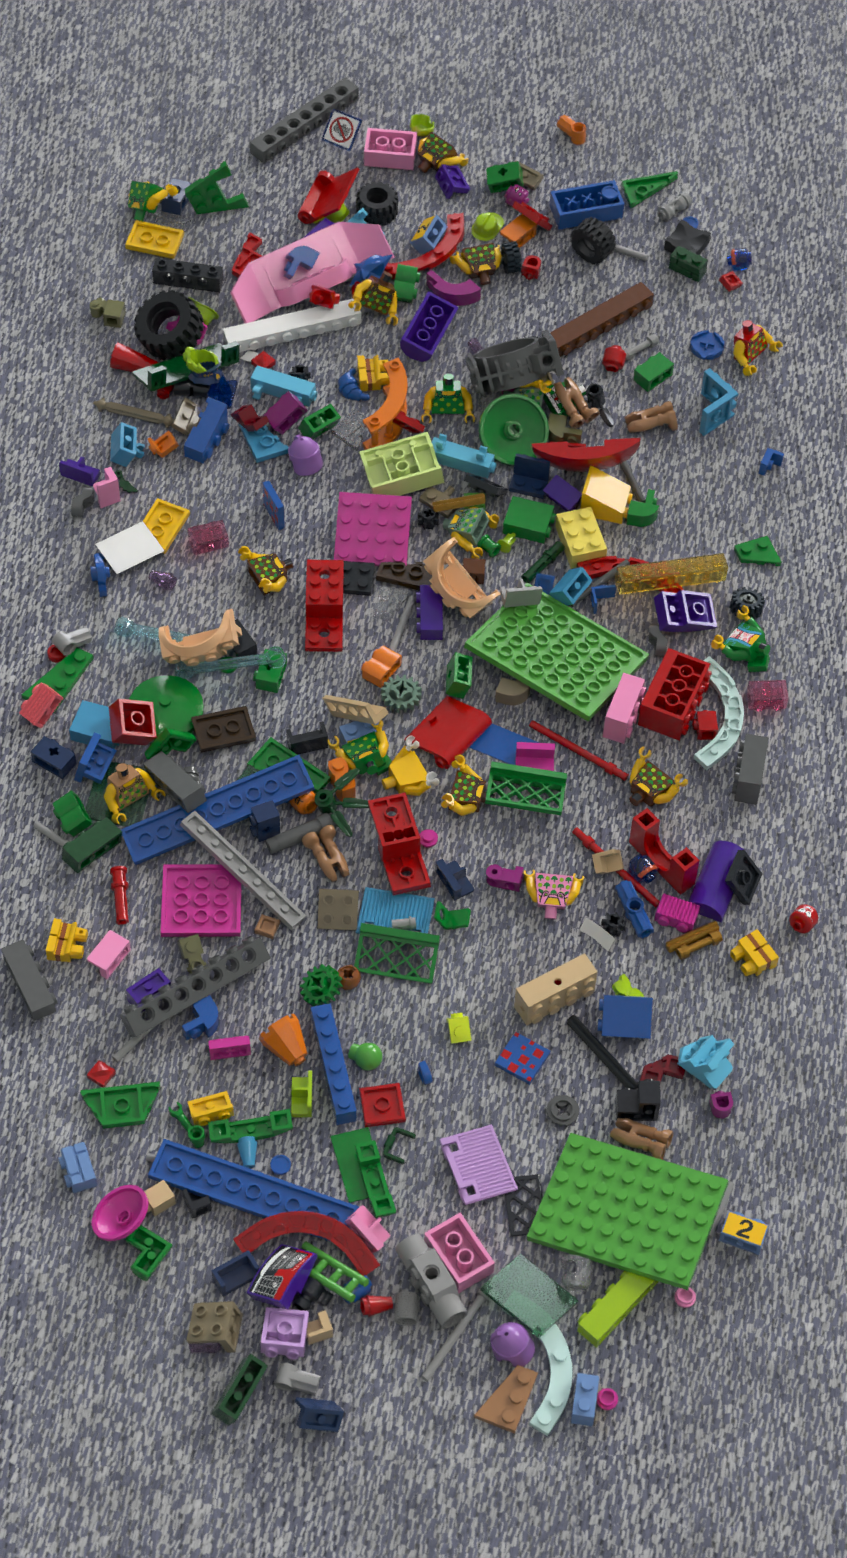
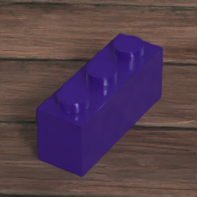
(430, 614)

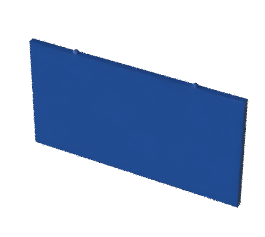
(499, 743)

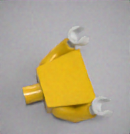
(408, 773)

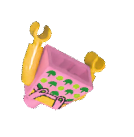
(552, 891)

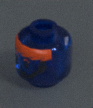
(739, 259)
(642, 868)

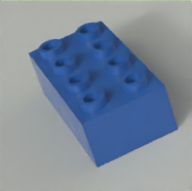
(576, 204)

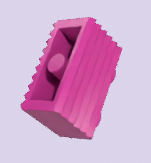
(677, 913)

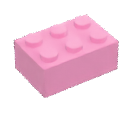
(390, 149)
(624, 708)
(460, 1251)

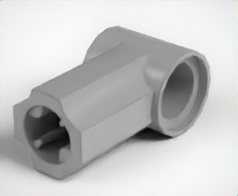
(69, 641)
(291, 1378)

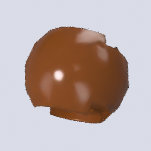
(349, 983)

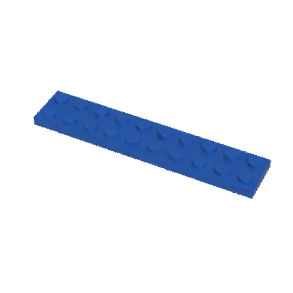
(223, 808)
(239, 1185)

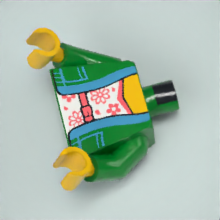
(745, 641)

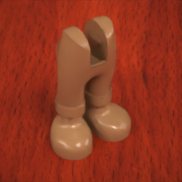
(574, 393)
(651, 418)
(337, 859)
(628, 1135)

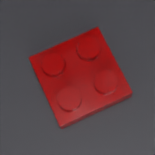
(533, 214)

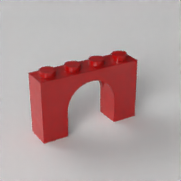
(678, 870)

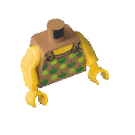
(127, 787)

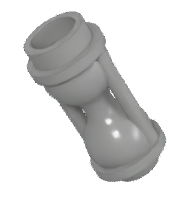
(680, 203)

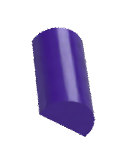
(427, 327)
(710, 888)

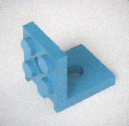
(722, 399)

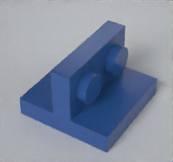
(95, 761)

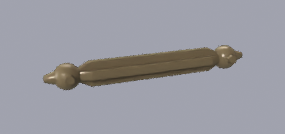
(134, 412)

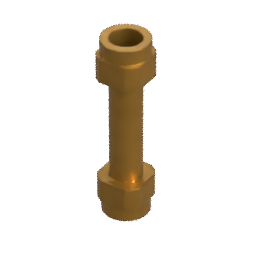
(713, 938)

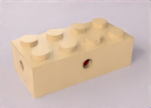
(555, 989)

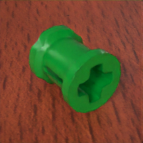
(489, 545)

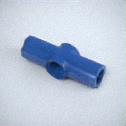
(629, 900)

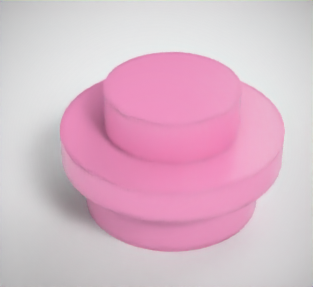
(685, 1298)

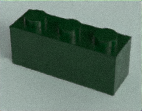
(91, 844)
(239, 1389)

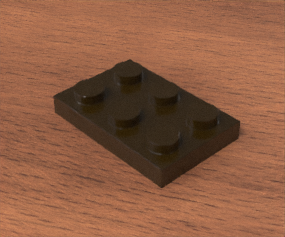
(223, 729)

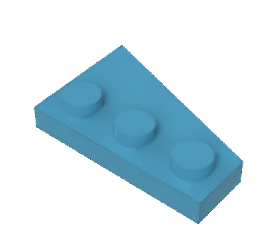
(264, 444)

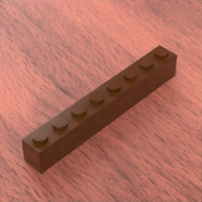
(602, 318)

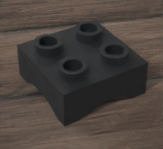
(687, 237)

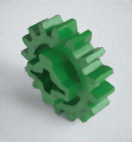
(327, 978)

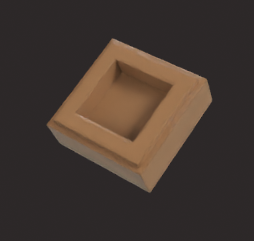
(267, 926)

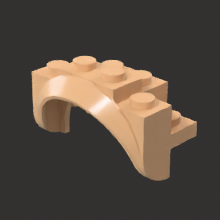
(455, 582)
(201, 646)

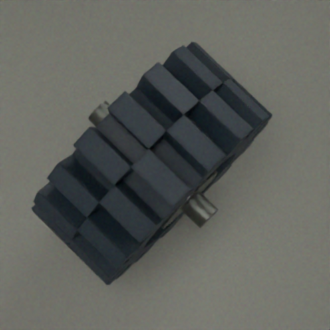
(511, 257)
(749, 598)

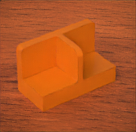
(520, 230)

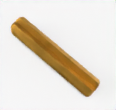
(458, 502)
(692, 936)

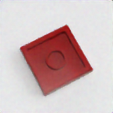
(382, 1105)

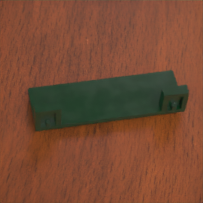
(176, 370)

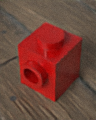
(705, 725)

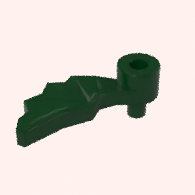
(125, 485)

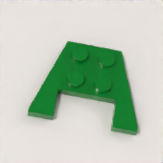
(207, 195)

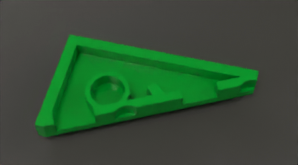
(641, 188)

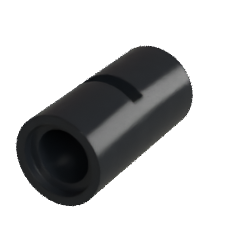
(189, 388)

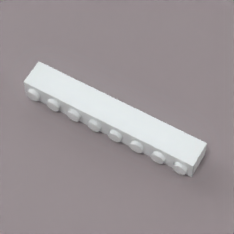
(292, 326)

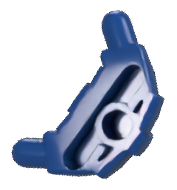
(349, 387)

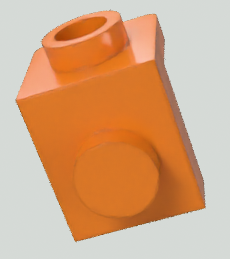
(163, 445)

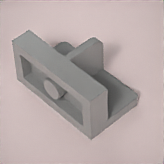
(521, 595)

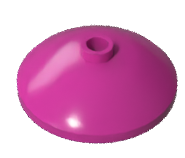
(120, 1213)

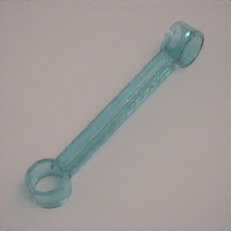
(126, 627)
(187, 672)

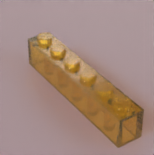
(671, 573)

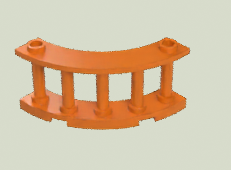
(394, 403)

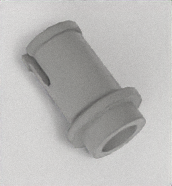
(404, 924)

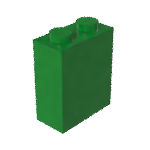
(529, 519)

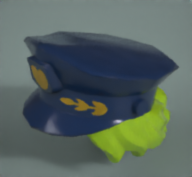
(203, 366)

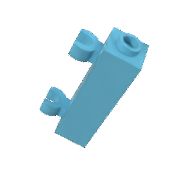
(278, 384)
(463, 457)

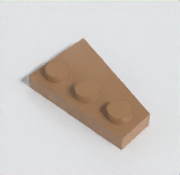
(509, 1400)

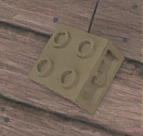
(338, 909)
(215, 1323)

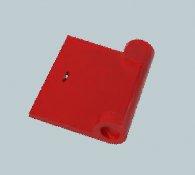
(326, 195)
(450, 730)

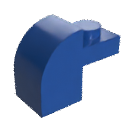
(300, 256)
(206, 1019)

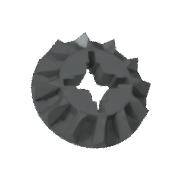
(562, 1102)

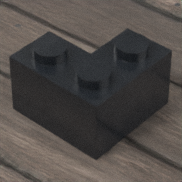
(640, 1103)

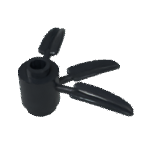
(596, 399)

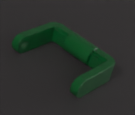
(390, 1141)

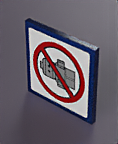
(341, 129)

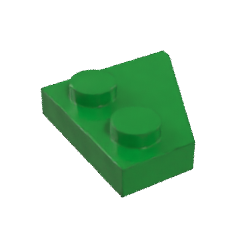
(758, 552)

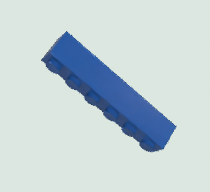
(333, 1064)

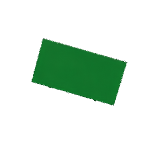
(348, 1163)

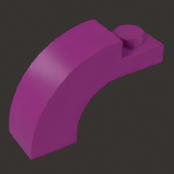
(457, 294)

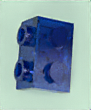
(223, 391)

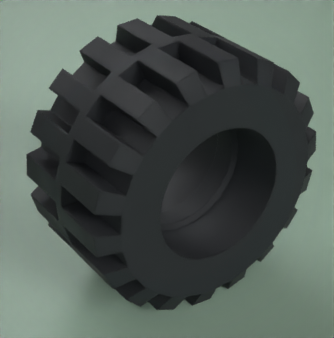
(378, 201)
(593, 240)

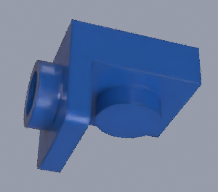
(771, 457)

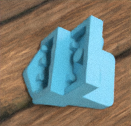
(707, 1060)

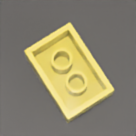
(580, 535)

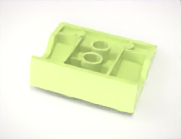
(402, 466)

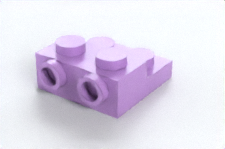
(284, 1332)

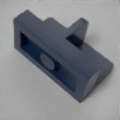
(454, 878)
(319, 1414)

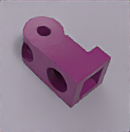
(504, 878)

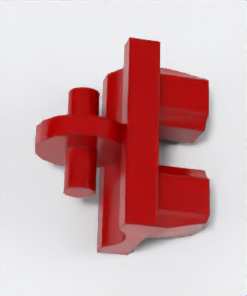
(323, 297)

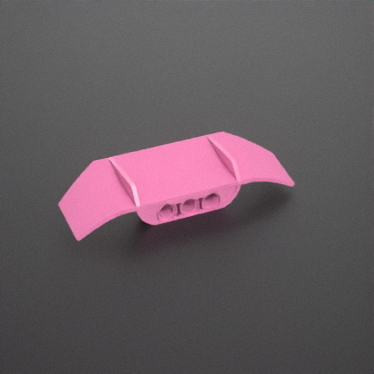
(340, 245)

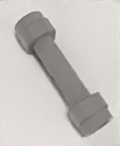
(651, 341)

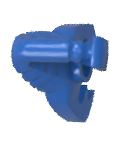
(100, 573)

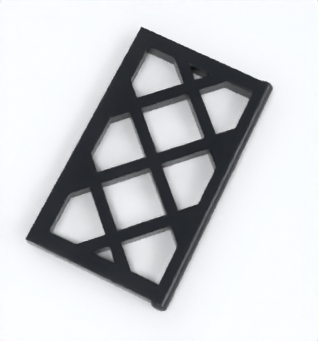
(509, 1196)

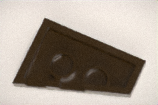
(406, 576)

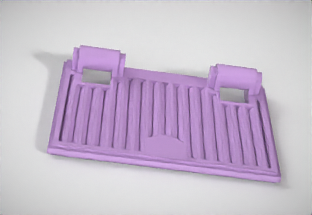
(478, 1164)

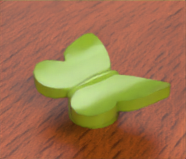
(624, 987)

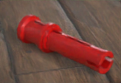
(119, 887)

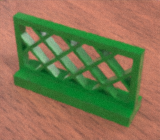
(526, 777)
(403, 937)

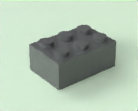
(750, 769)

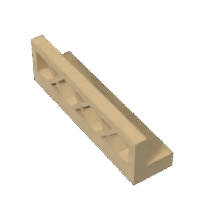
(354, 709)

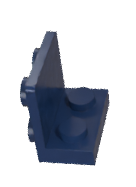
(530, 476)

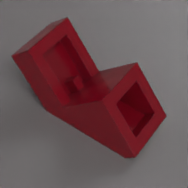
(248, 418)

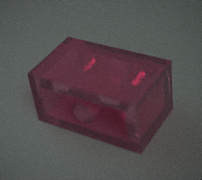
(208, 537)
(767, 695)

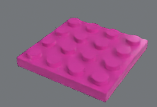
(372, 528)
(200, 901)

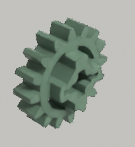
(391, 693)

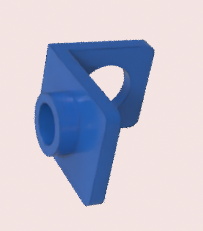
(601, 592)

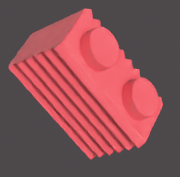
(40, 705)

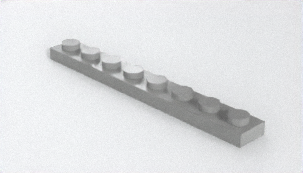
(243, 870)

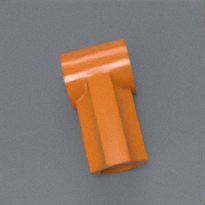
(575, 130)

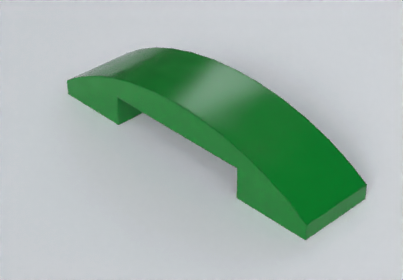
(260, 1128)
(374, 1179)

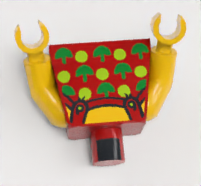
(750, 343)

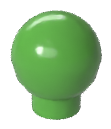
(367, 1055)

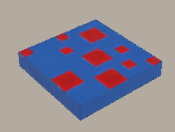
(273, 505)
(522, 1058)

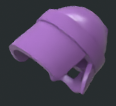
(305, 455)
(515, 1347)

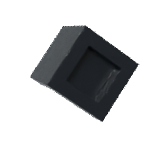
(196, 1204)

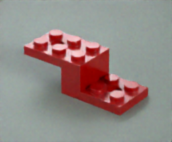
(324, 605)
(399, 843)

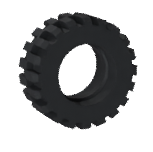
(159, 309)

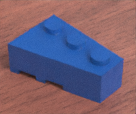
(208, 432)

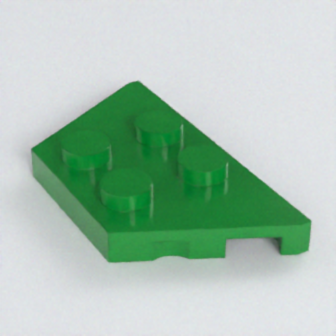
(121, 1104)

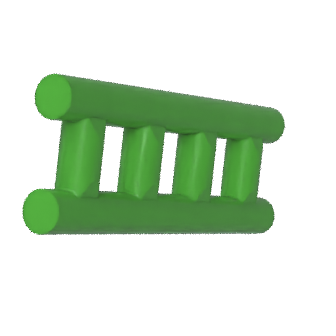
(340, 1268)

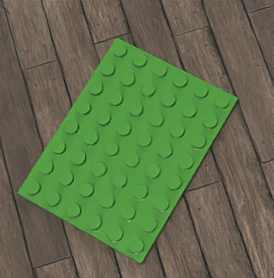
(557, 653)
(628, 1210)

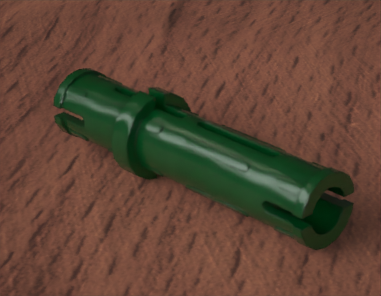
(547, 558)

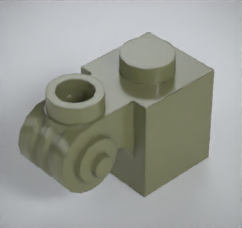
(112, 311)
(191, 949)

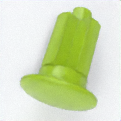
(507, 542)

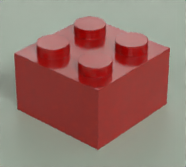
(132, 722)

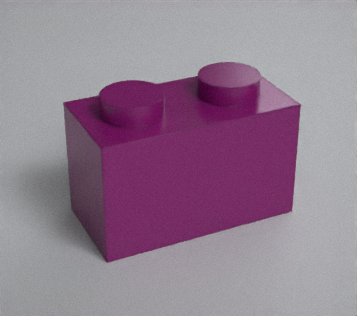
(285, 412)

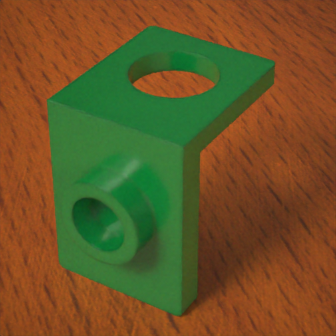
(452, 919)

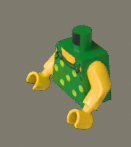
(146, 196)
(447, 398)
(365, 752)

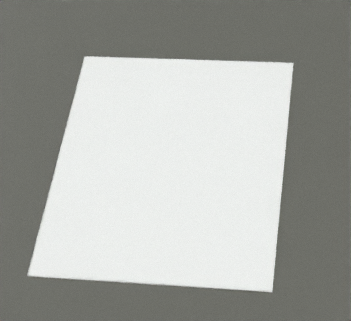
(129, 547)

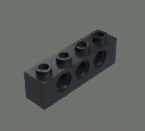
(187, 275)

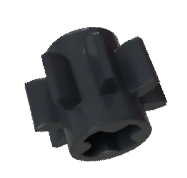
(301, 372)
(428, 518)
(613, 924)

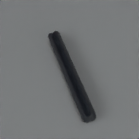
(602, 1053)

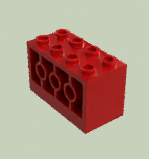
(674, 694)

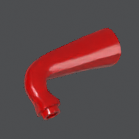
(131, 360)

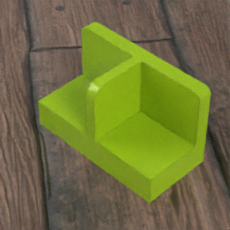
(302, 1096)

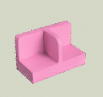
(108, 489)
(109, 953)
(368, 1228)

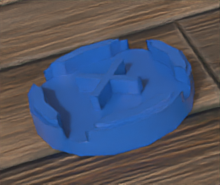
(707, 345)

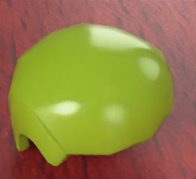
(421, 124)

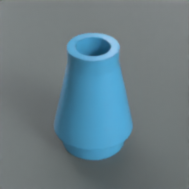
(247, 1148)

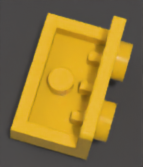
(210, 1108)

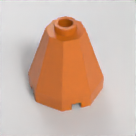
(285, 1040)

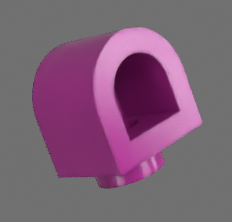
(721, 1104)

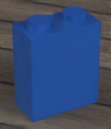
(625, 1016)

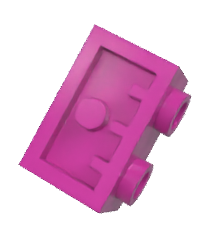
(229, 1047)

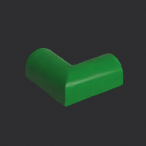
(170, 740)
(152, 1249)

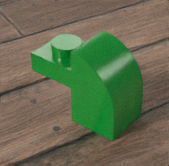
(641, 513)

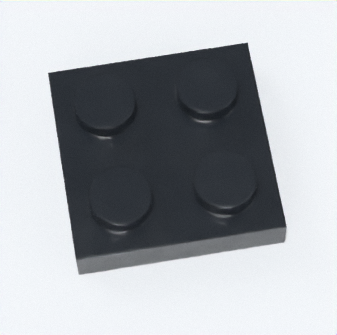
(491, 488)
(358, 578)
(743, 877)

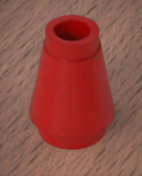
(375, 1304)

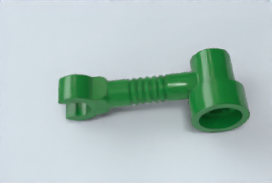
(195, 1133)

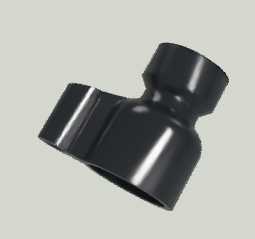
(312, 1292)

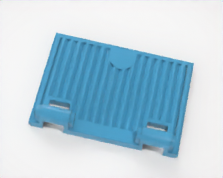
(381, 907)

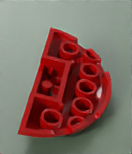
(581, 458)

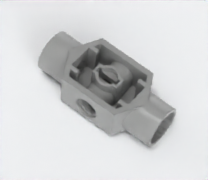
(432, 1280)

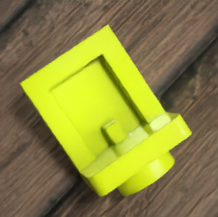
(459, 1028)

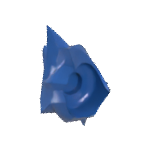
(370, 267)

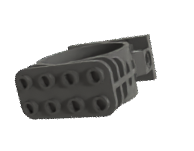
(513, 363)

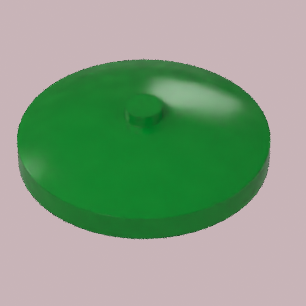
(511, 426)
(173, 701)

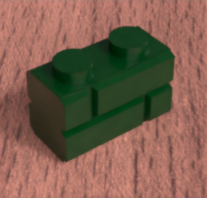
(688, 263)

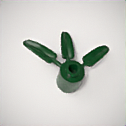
(327, 803)

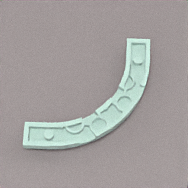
(733, 717)
(560, 1381)

